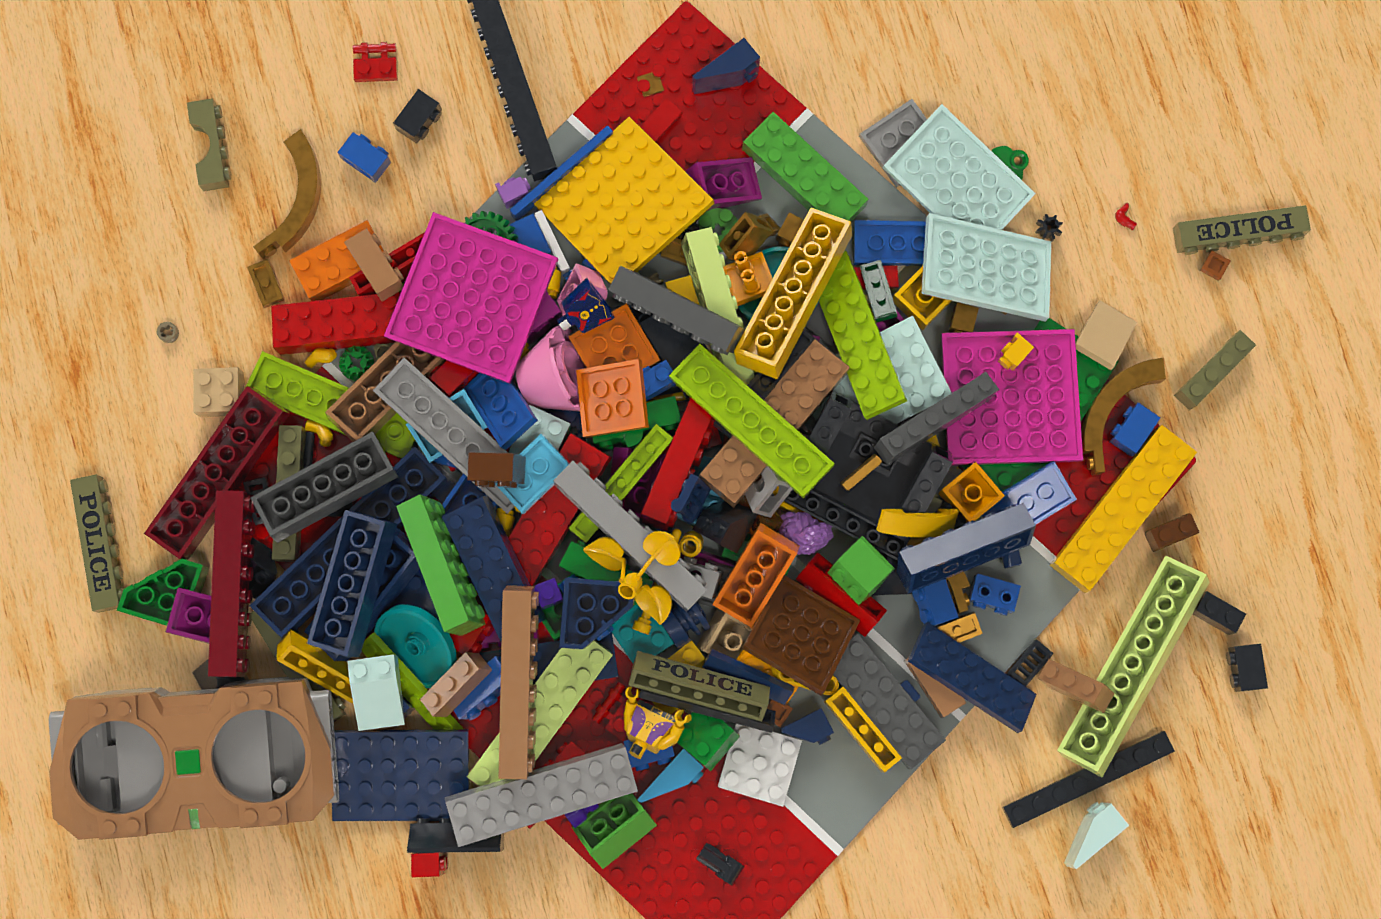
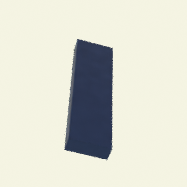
(721, 663)

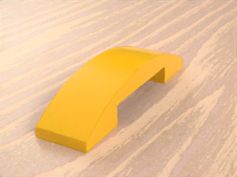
(916, 524)

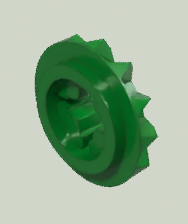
(356, 352)

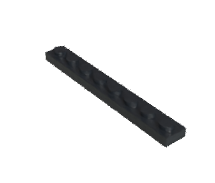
(1086, 781)

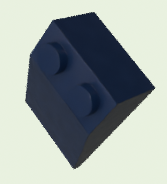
(728, 70)

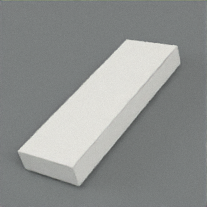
(552, 242)

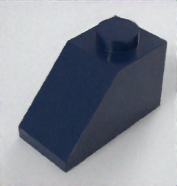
(810, 728)

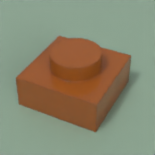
(1215, 265)
(782, 711)

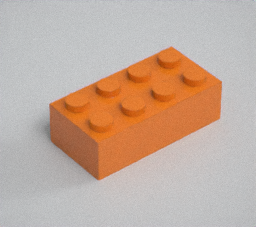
(329, 265)
(756, 575)

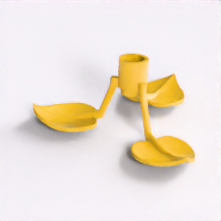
(663, 547)

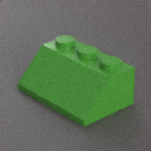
(614, 828)

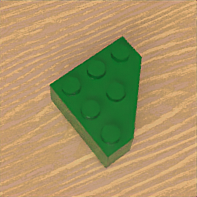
(155, 594)

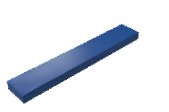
(528, 201)

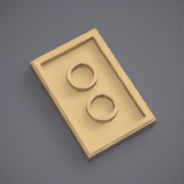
(1105, 335)

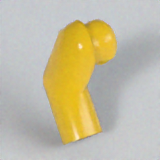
(320, 355)
(323, 432)

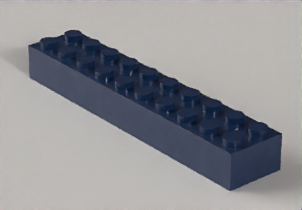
(298, 590)

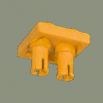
(748, 277)

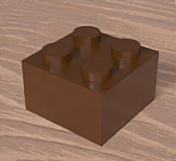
(498, 468)

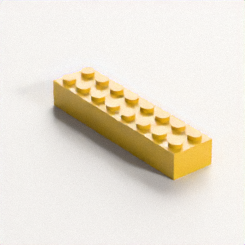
(793, 293)
(1123, 509)

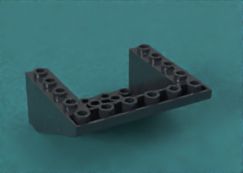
(904, 484)

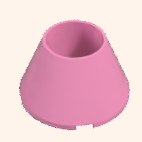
(549, 373)

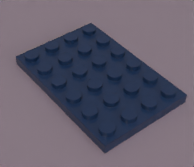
(399, 773)

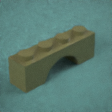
(212, 170)
(1215, 370)

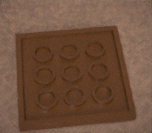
(801, 635)

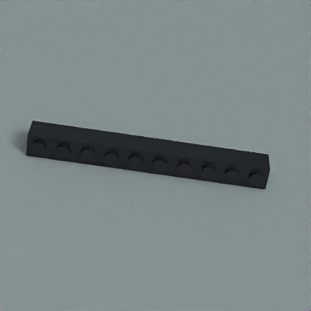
(514, 88)

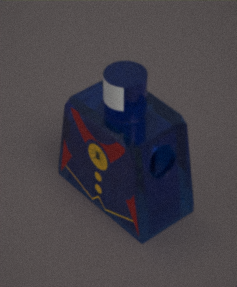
(585, 308)

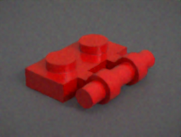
(375, 69)
(616, 722)

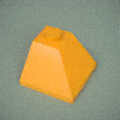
(971, 493)

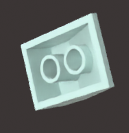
(551, 427)
(376, 692)
(1095, 831)

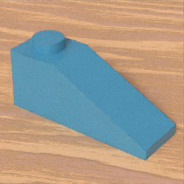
(676, 775)

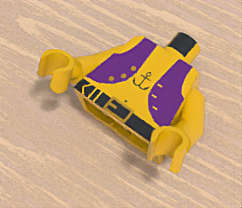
(650, 726)

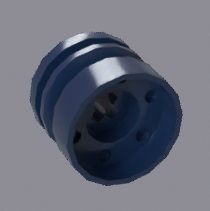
(680, 622)

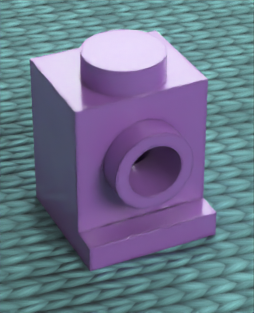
(513, 190)

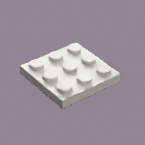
(760, 764)

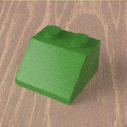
(860, 570)

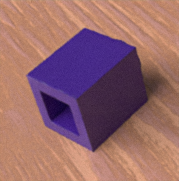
(549, 593)

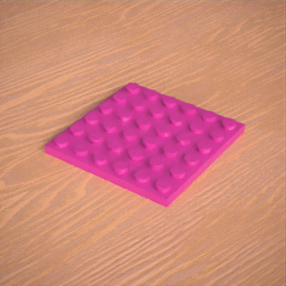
(471, 297)
(1036, 404)

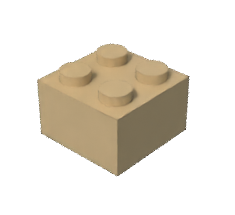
(216, 390)

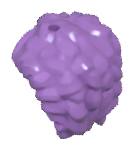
(805, 531)

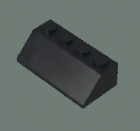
(440, 837)

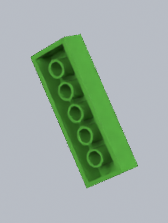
(802, 170)
(441, 565)

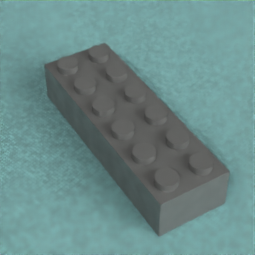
(675, 309)
(324, 487)
(887, 703)

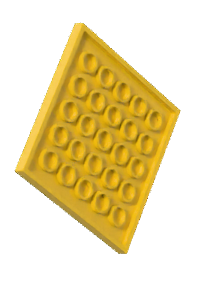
(624, 202)

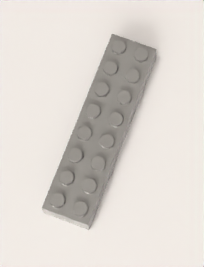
(625, 529)
(544, 794)

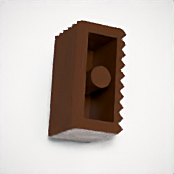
(1171, 532)

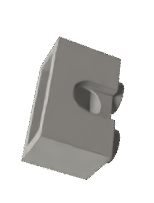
(761, 495)

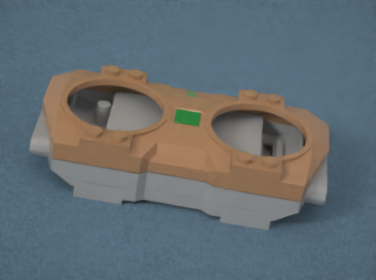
(192, 758)

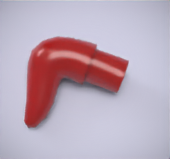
(1124, 220)

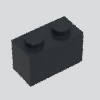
(418, 116)
(1219, 613)
(1247, 667)

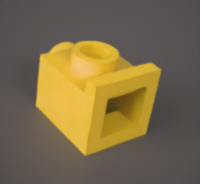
(1015, 352)

